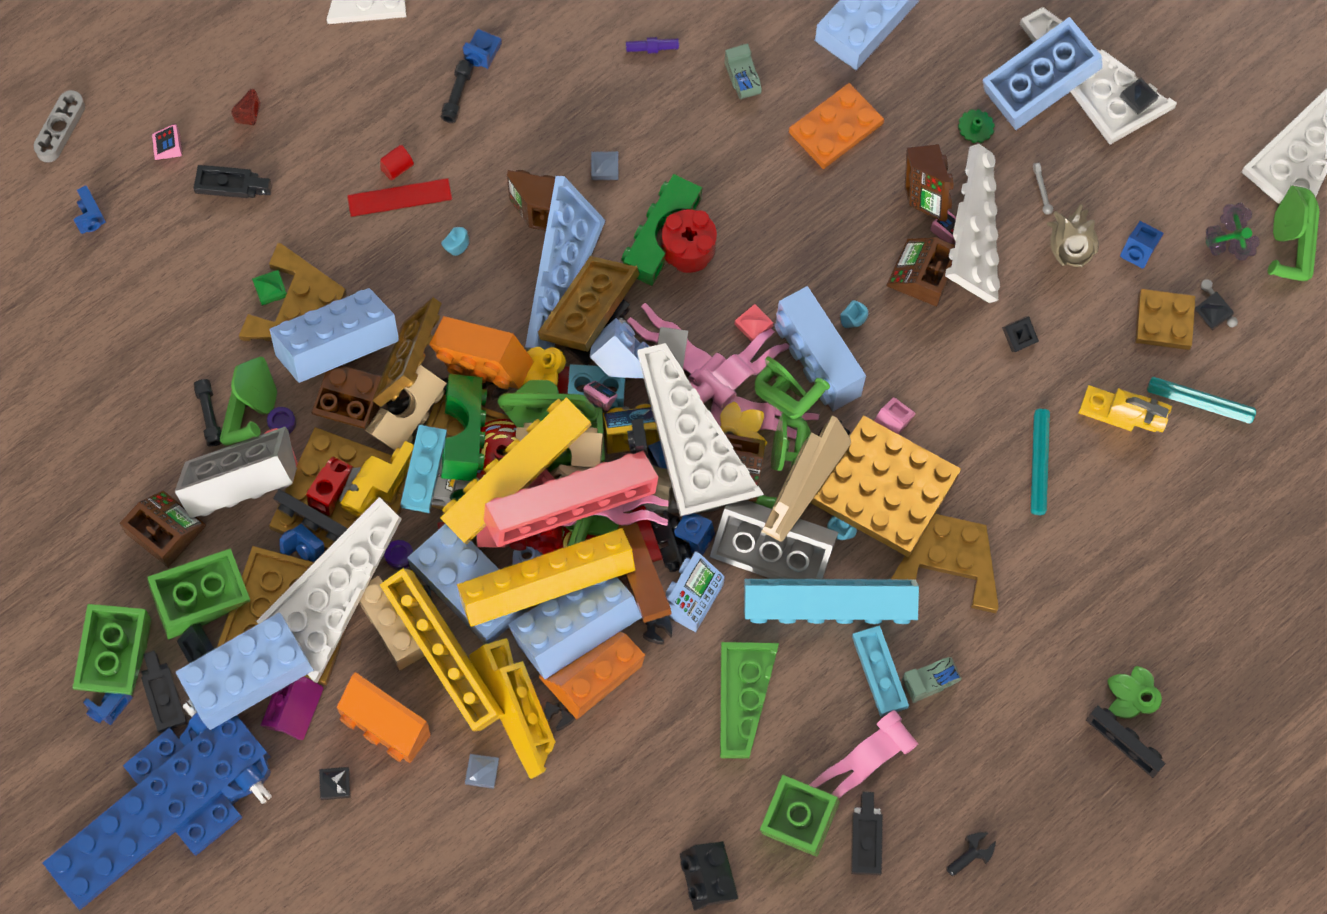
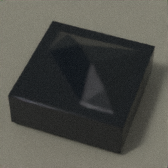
(1139, 96)
(1214, 311)
(1020, 334)
(334, 783)

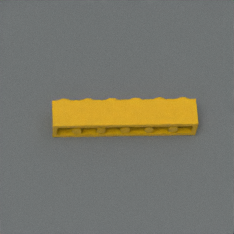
(518, 468)
(546, 577)
(442, 649)

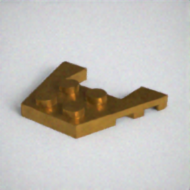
(307, 292)
(958, 550)

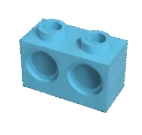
(586, 374)

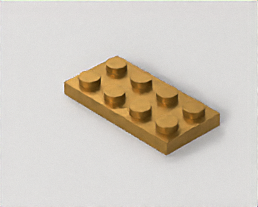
(588, 303)
(408, 352)

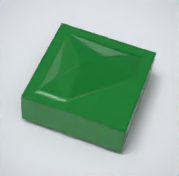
(269, 287)

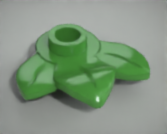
(1130, 691)

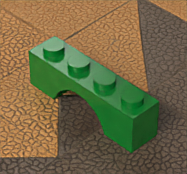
(646, 253)
(461, 452)

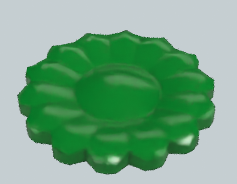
(976, 126)

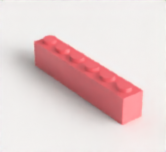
(570, 498)

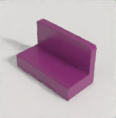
(293, 708)

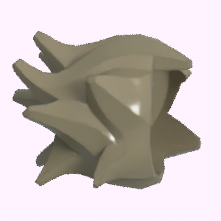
(1073, 238)

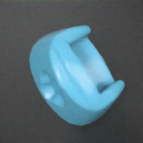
(456, 241)
(854, 315)
(845, 530)

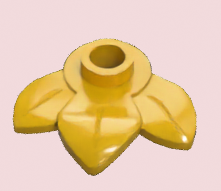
(542, 367)
(742, 423)

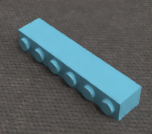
(831, 600)

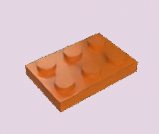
(836, 125)

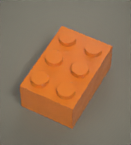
(481, 352)

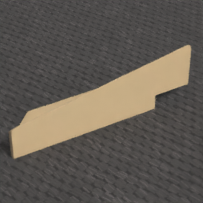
(810, 470)

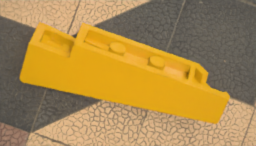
(518, 700)

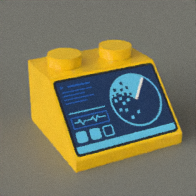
(618, 421)

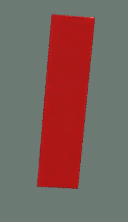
(399, 197)

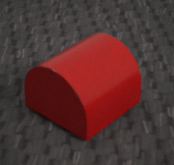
(396, 162)

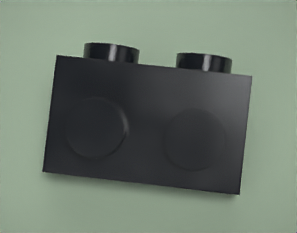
(708, 875)

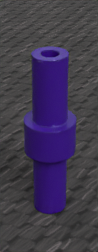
(652, 45)

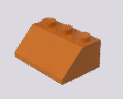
(595, 674)
(382, 719)

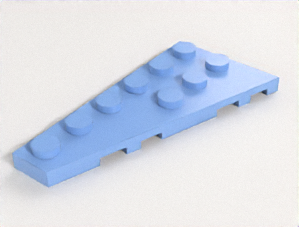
(567, 245)

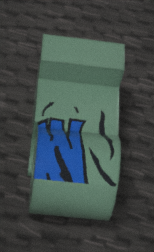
(742, 71)
(931, 679)

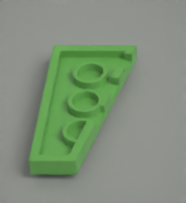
(744, 685)

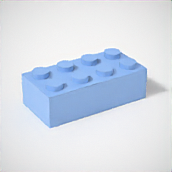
(859, 27)
(1042, 73)
(334, 334)
(819, 348)
(448, 561)
(573, 624)
(244, 671)

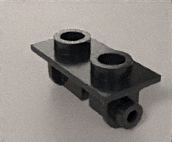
(677, 549)

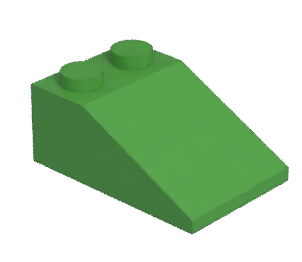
(197, 592)
(111, 649)

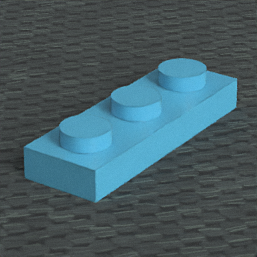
(423, 469)
(880, 670)

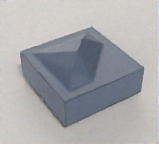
(604, 165)
(482, 771)

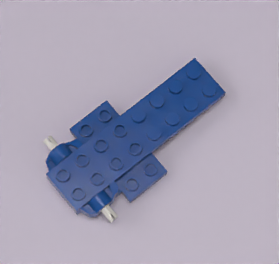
(180, 789)

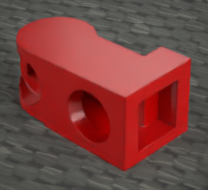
(328, 485)

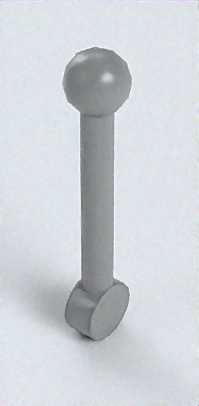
(1047, 208)
(1206, 285)

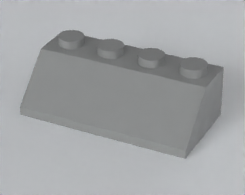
(237, 473)
(742, 544)

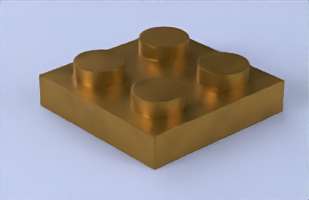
(1165, 319)

